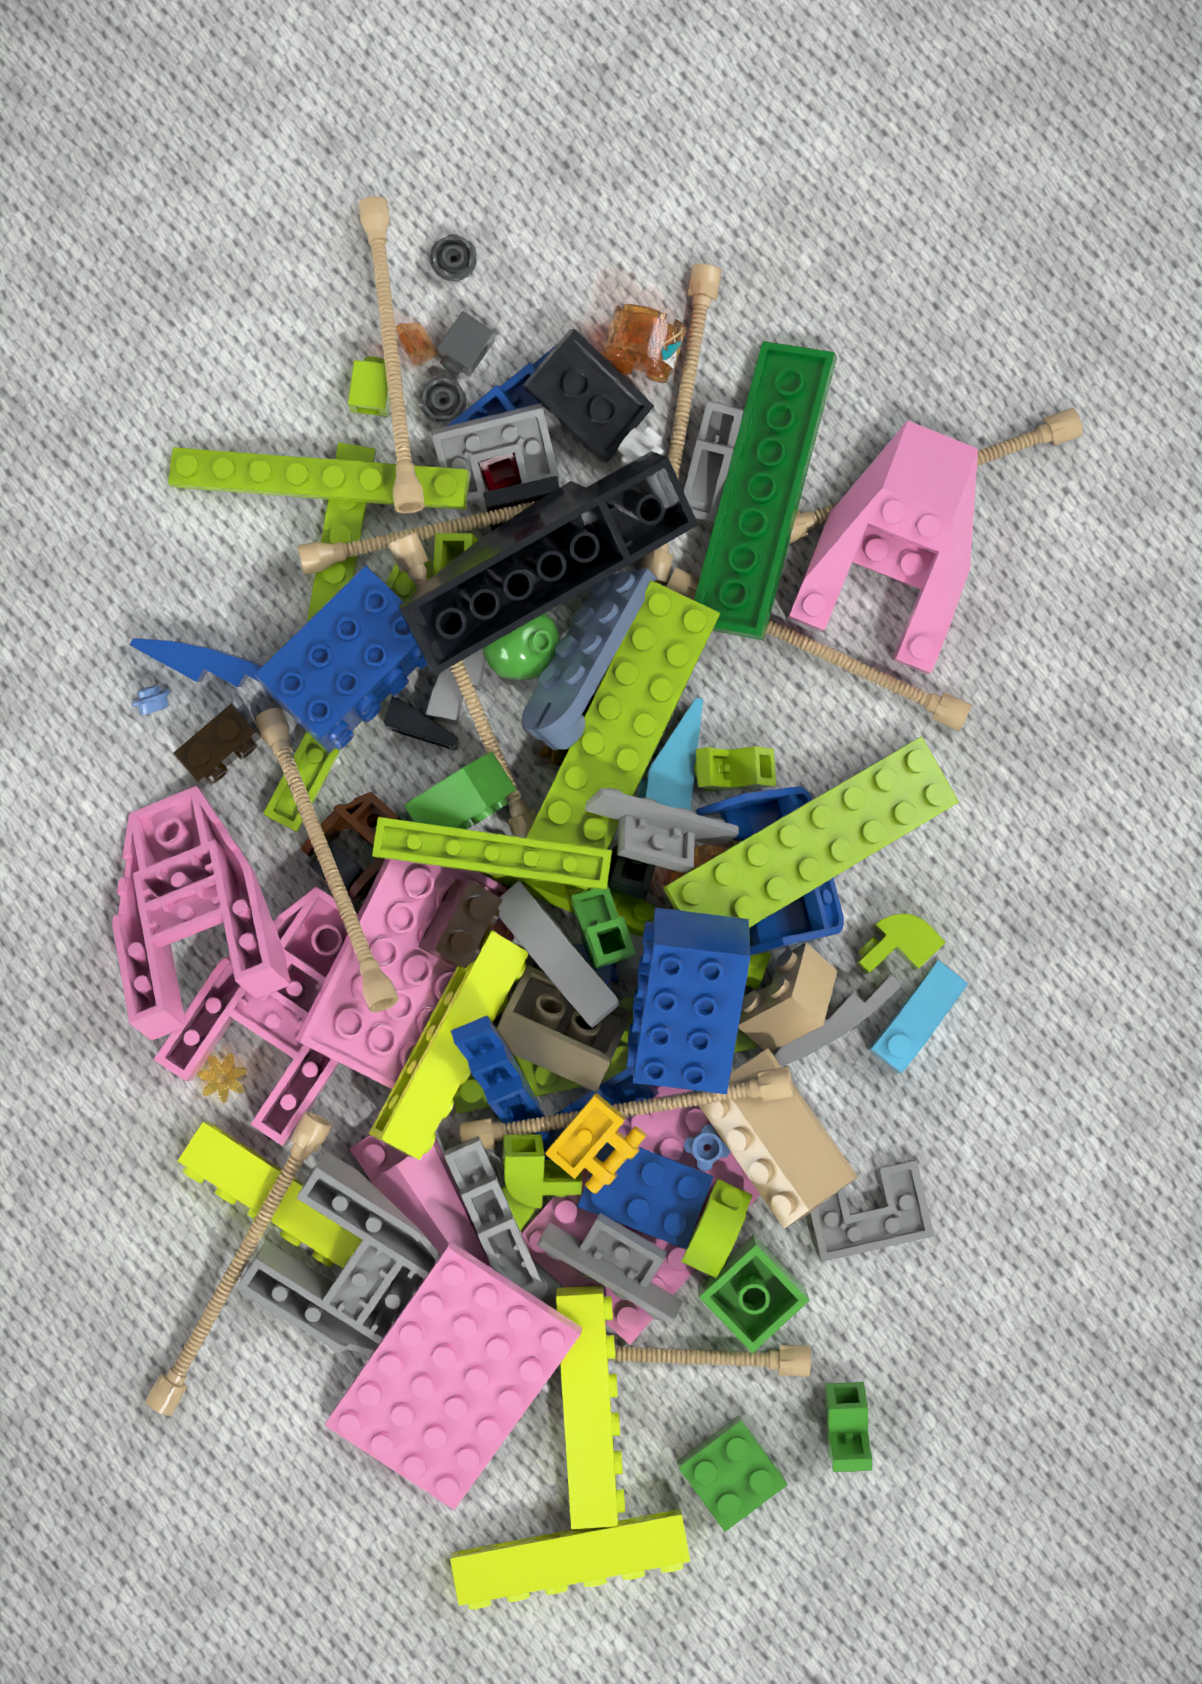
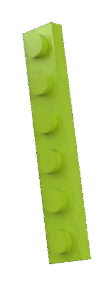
(342, 524)
(492, 853)

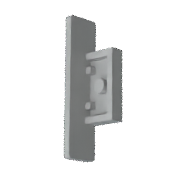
(659, 832)
(616, 1261)

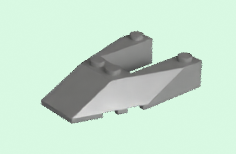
(374, 1282)

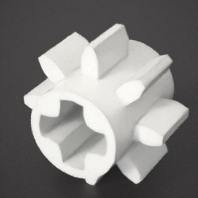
(638, 444)

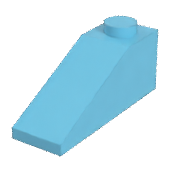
(672, 772)
(918, 1017)

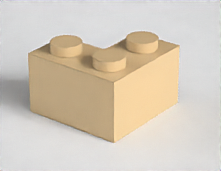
(793, 1001)

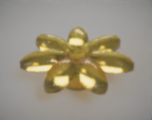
(214, 1077)

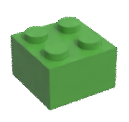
(464, 796)
(753, 1294)
(731, 1473)

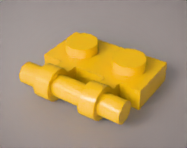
(584, 1138)

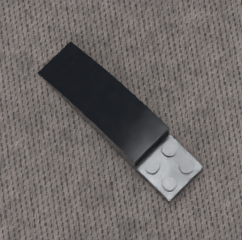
(546, 558)

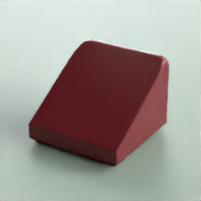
(500, 471)

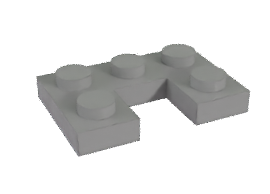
(497, 435)
(899, 1222)

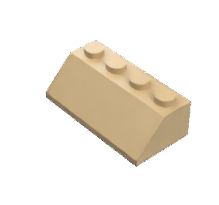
(780, 1146)

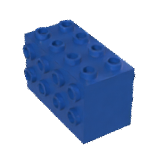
(344, 662)
(688, 1000)

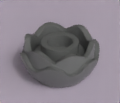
(453, 246)
(435, 391)

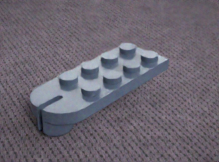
(583, 658)

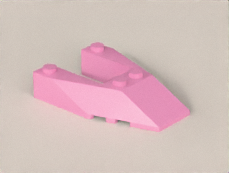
(907, 522)
(176, 882)
(311, 940)

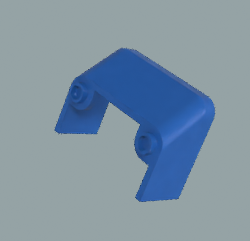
(808, 917)

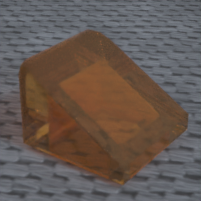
(416, 343)

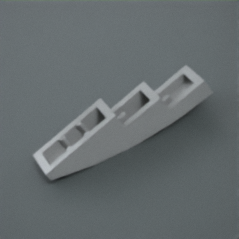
(557, 955)
(840, 1021)
(492, 1214)

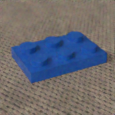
(651, 1196)

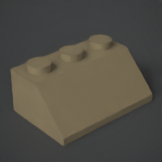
(553, 1035)

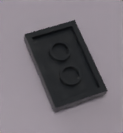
(588, 395)

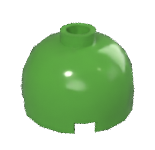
(525, 650)

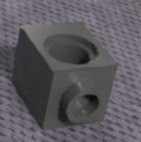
(465, 345)

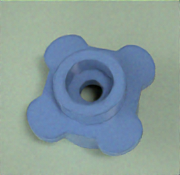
(151, 700)
(706, 1158)

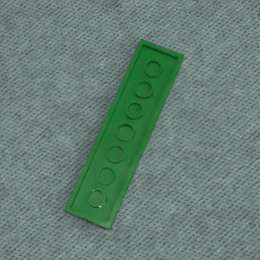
(764, 487)

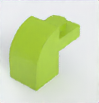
(735, 768)
(907, 935)
(530, 1176)
(717, 1228)

